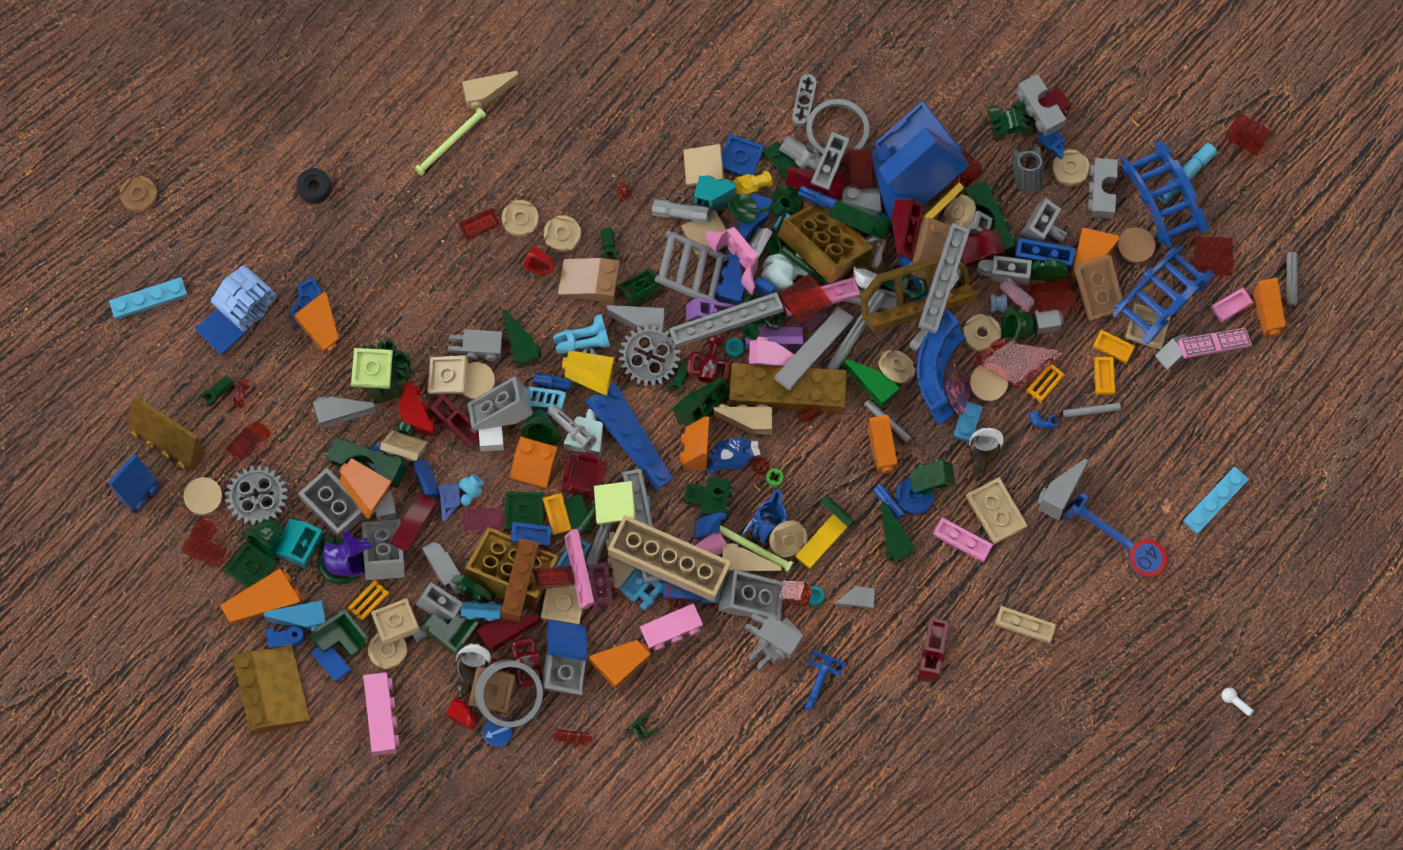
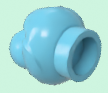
(471, 486)

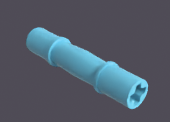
(1197, 162)

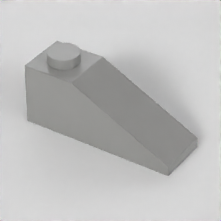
(830, 160)
(637, 316)
(338, 410)

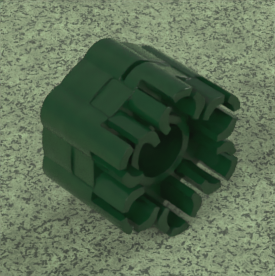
(399, 376)

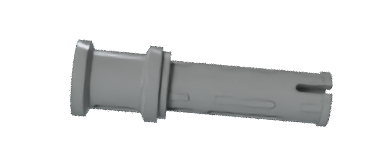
(576, 431)

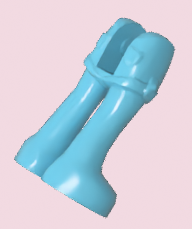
(567, 339)

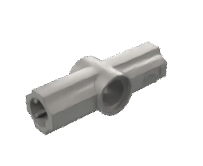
(804, 156)

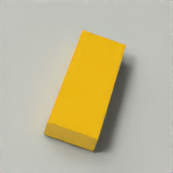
(943, 201)
(821, 541)

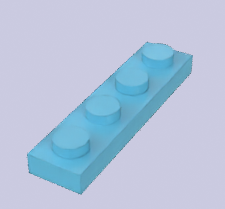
(148, 298)
(1215, 500)

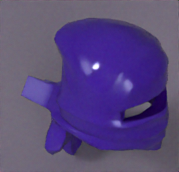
(338, 556)

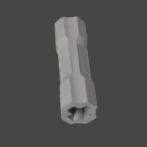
(666, 208)

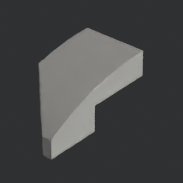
(858, 597)

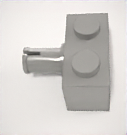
(1042, 223)

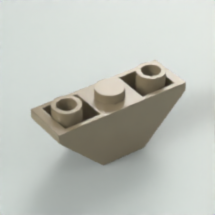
(621, 570)

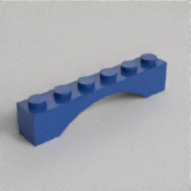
(731, 289)

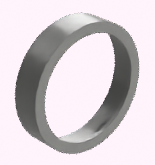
(836, 103)
(480, 685)

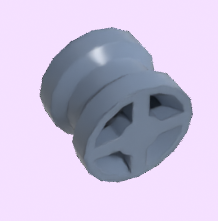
(998, 303)

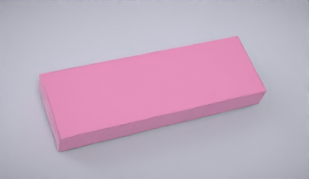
(962, 539)

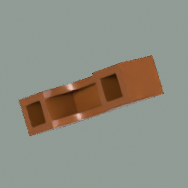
(519, 580)

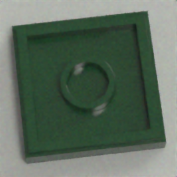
(523, 508)
(250, 565)

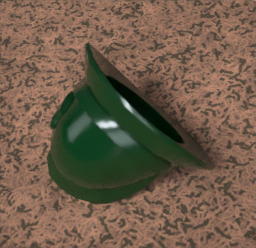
(1017, 324)
(541, 428)
(264, 536)

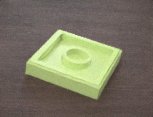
(372, 368)
(614, 502)

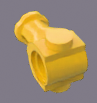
(750, 184)

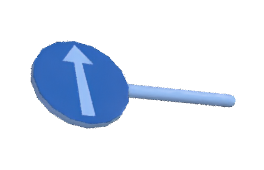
(496, 734)

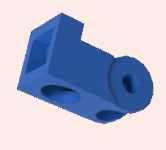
(289, 638)

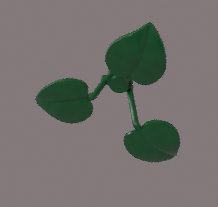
(786, 201)

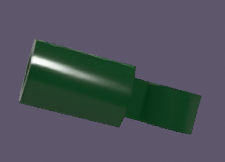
(608, 242)
(679, 378)
(218, 389)

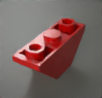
(414, 411)

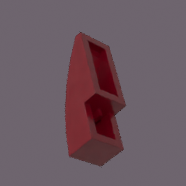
(454, 420)
(414, 522)
(933, 649)

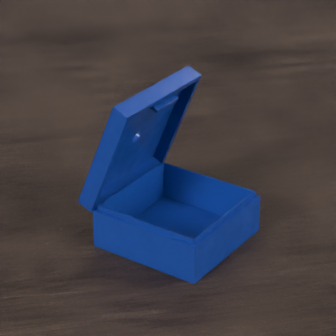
(922, 155)

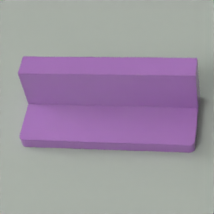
(788, 337)

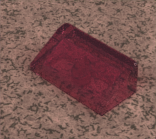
(1018, 295)
(483, 518)

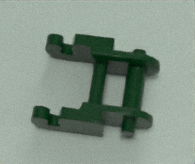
(646, 734)

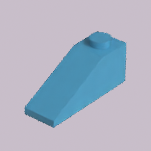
(305, 616)

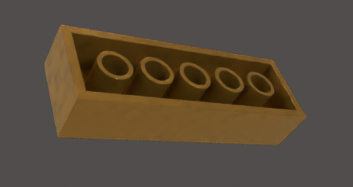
(816, 388)

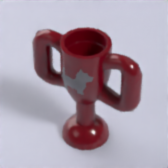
(709, 366)
(528, 658)

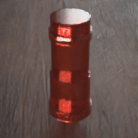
(574, 737)

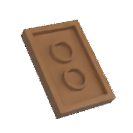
(1098, 286)

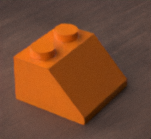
(533, 462)

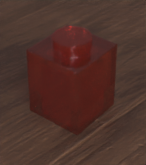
(795, 593)

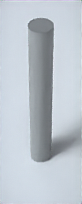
(1091, 410)
(894, 427)

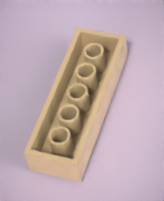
(669, 558)

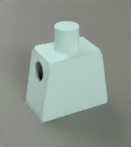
(593, 428)

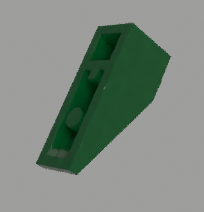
(862, 218)
(521, 342)
(700, 402)
(896, 542)

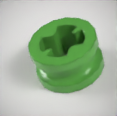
(776, 472)

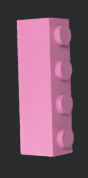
(380, 714)

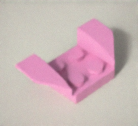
(738, 246)

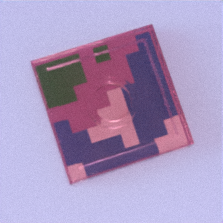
(956, 388)

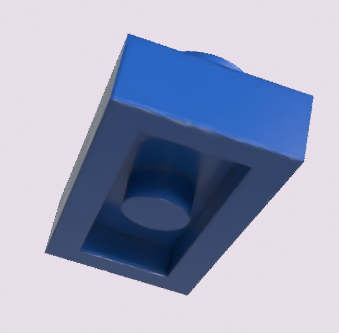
(531, 532)

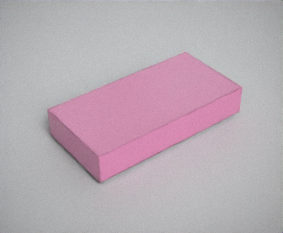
(1232, 305)

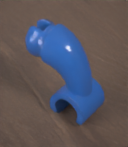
(1037, 421)

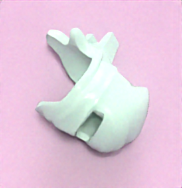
(781, 271)

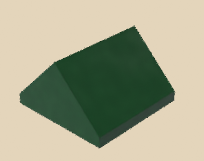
(641, 288)

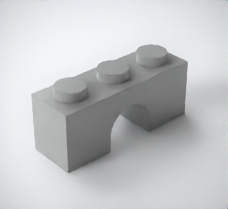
(1047, 119)
(1101, 203)

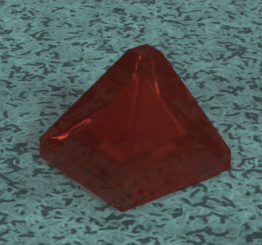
(809, 414)

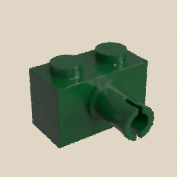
(932, 477)
(716, 497)

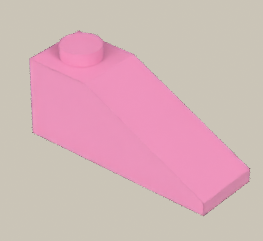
(768, 353)

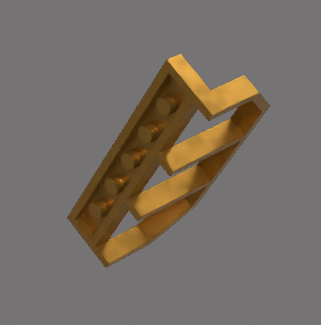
(913, 310)

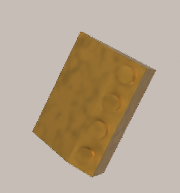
(824, 242)
(164, 434)
(493, 565)
(270, 689)

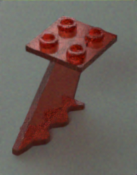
(1015, 361)

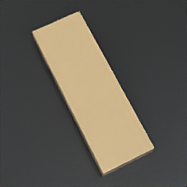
(1025, 624)

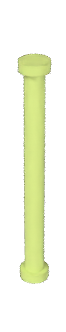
(450, 141)
(757, 549)

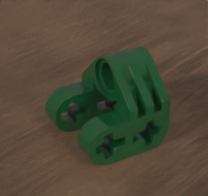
(1009, 121)

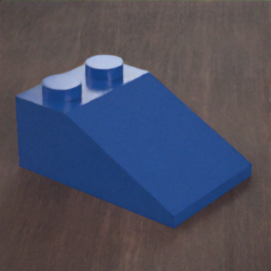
(134, 484)

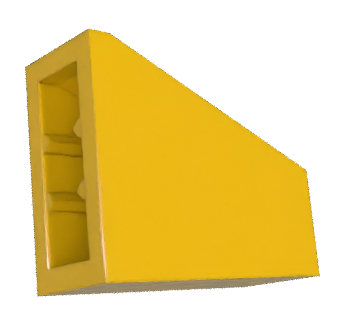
(589, 370)

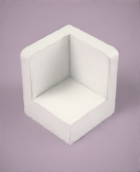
(491, 439)

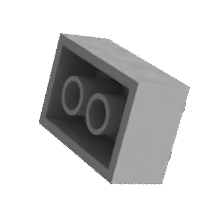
(331, 503)

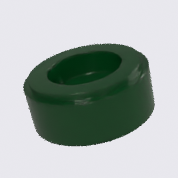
(405, 428)

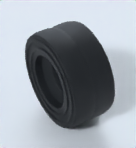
(314, 196)

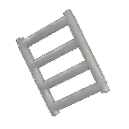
(704, 251)

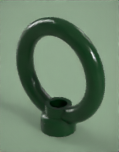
(328, 576)

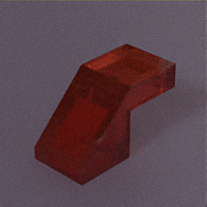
(247, 440)

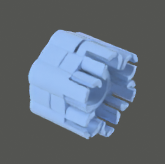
(242, 297)

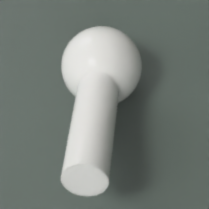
(1229, 695)

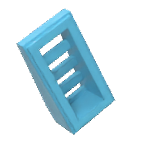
(546, 392)

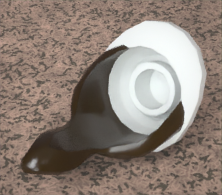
(871, 265)
(984, 448)
(466, 662)

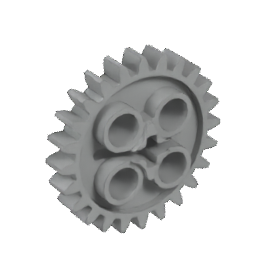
(643, 371)
(254, 479)

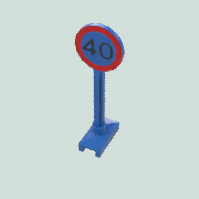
(1145, 556)

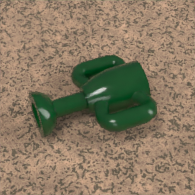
(751, 330)

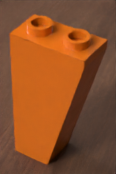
(266, 595)

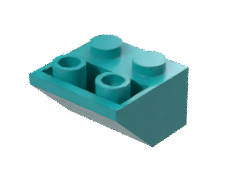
(713, 192)
(299, 543)

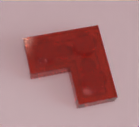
(199, 543)

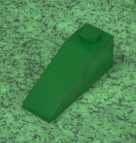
(875, 383)

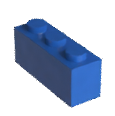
(1042, 251)

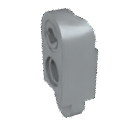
(441, 565)

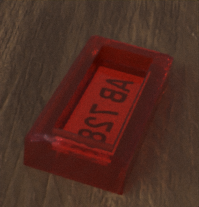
(479, 224)
(554, 577)

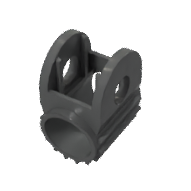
(1028, 179)

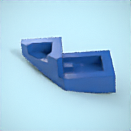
(1053, 143)
(449, 499)
(708, 525)

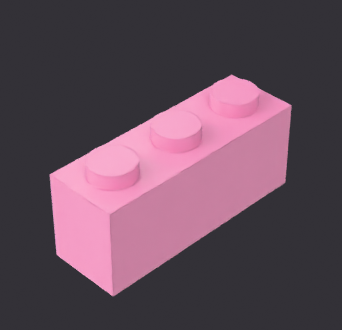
(672, 627)

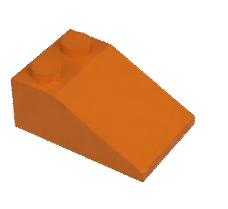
(695, 446)

